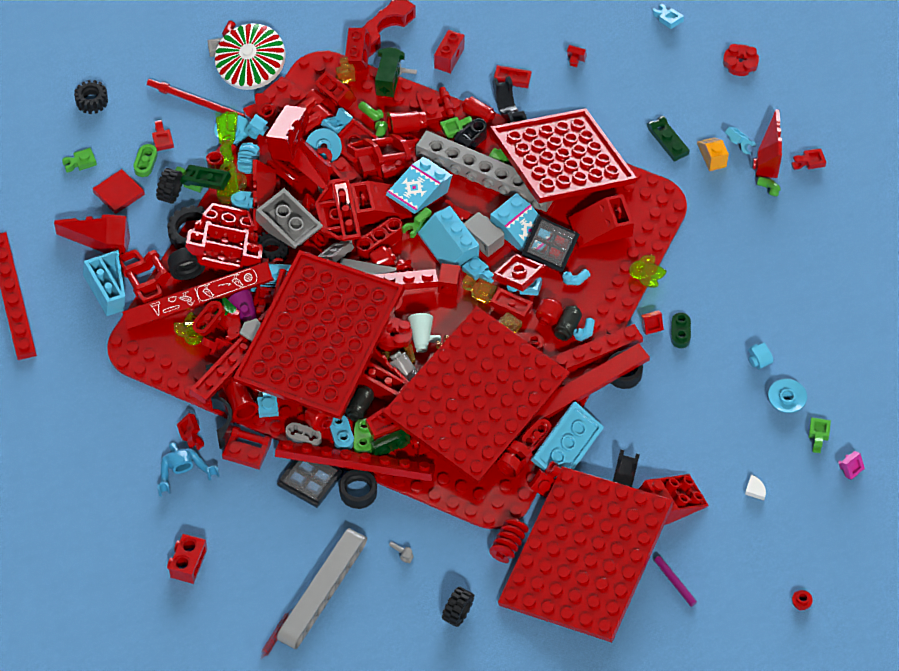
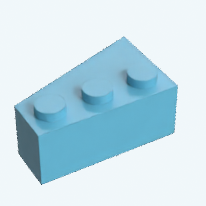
(106, 281)

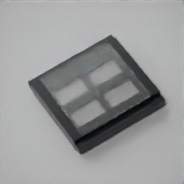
(550, 244)
(310, 481)

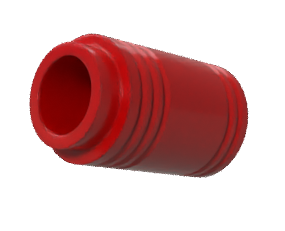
(478, 109)

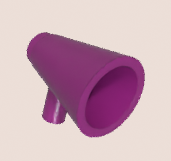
(244, 303)

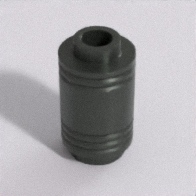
(567, 323)
(360, 403)

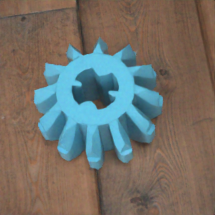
(246, 155)

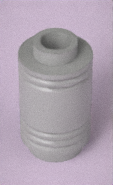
(403, 364)

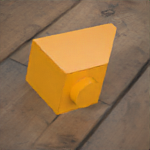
(714, 153)

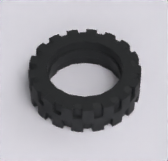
(180, 217)

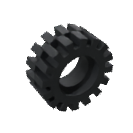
(91, 104)
(169, 185)
(268, 239)
(458, 606)

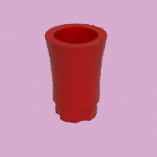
(406, 122)
(240, 400)

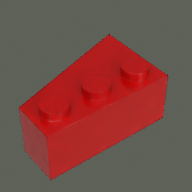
(287, 133)
(383, 378)

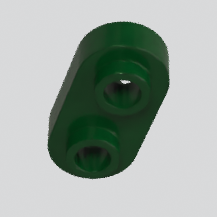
(680, 328)

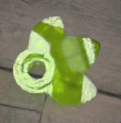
(648, 273)
(186, 331)

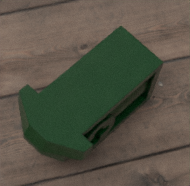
(388, 71)

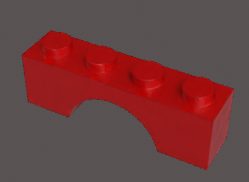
(395, 14)

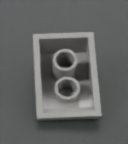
(287, 219)

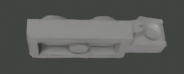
(337, 250)

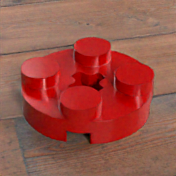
(737, 52)
(402, 337)

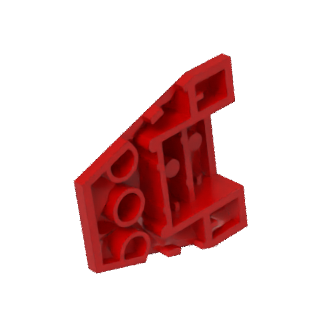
(225, 239)

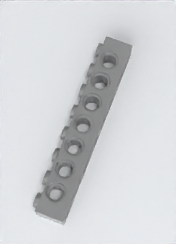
(475, 167)

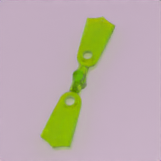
(227, 130)

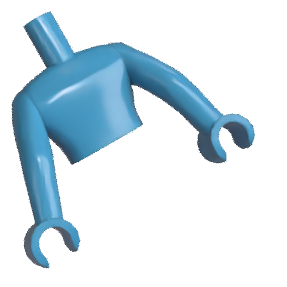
(180, 462)

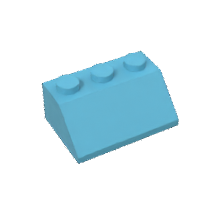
(449, 238)

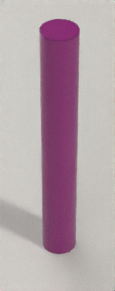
(675, 581)

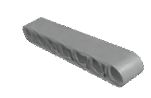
(321, 588)

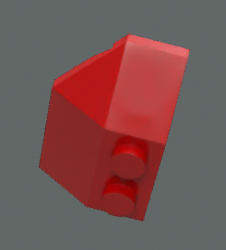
(337, 211)

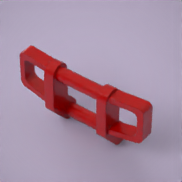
(371, 147)
(145, 264)

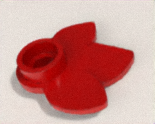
(261, 108)

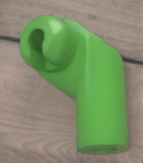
(370, 112)
(381, 127)
(769, 183)

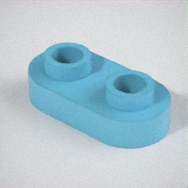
(340, 431)

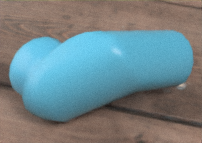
(570, 279)
(586, 332)

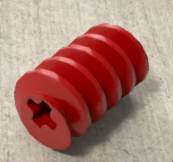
(508, 540)

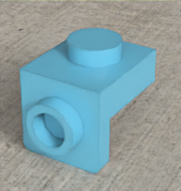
(337, 122)

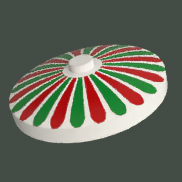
(250, 56)

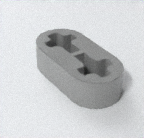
(303, 434)

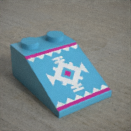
(420, 185)
(516, 220)

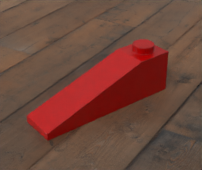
(770, 151)
(265, 187)
(101, 234)

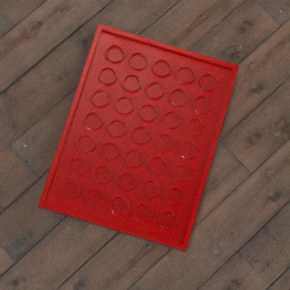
(319, 334)
(476, 394)
(586, 554)

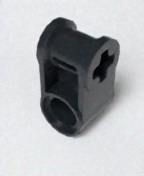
(472, 134)

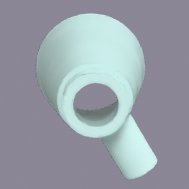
(421, 329)

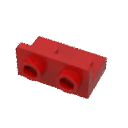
(343, 169)

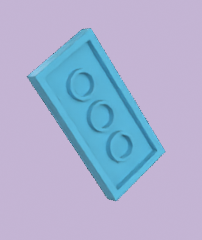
(568, 439)

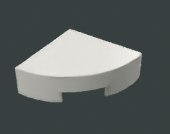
(756, 488)

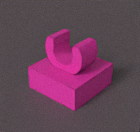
(852, 465)

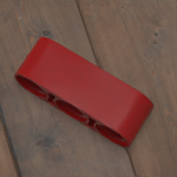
(389, 233)

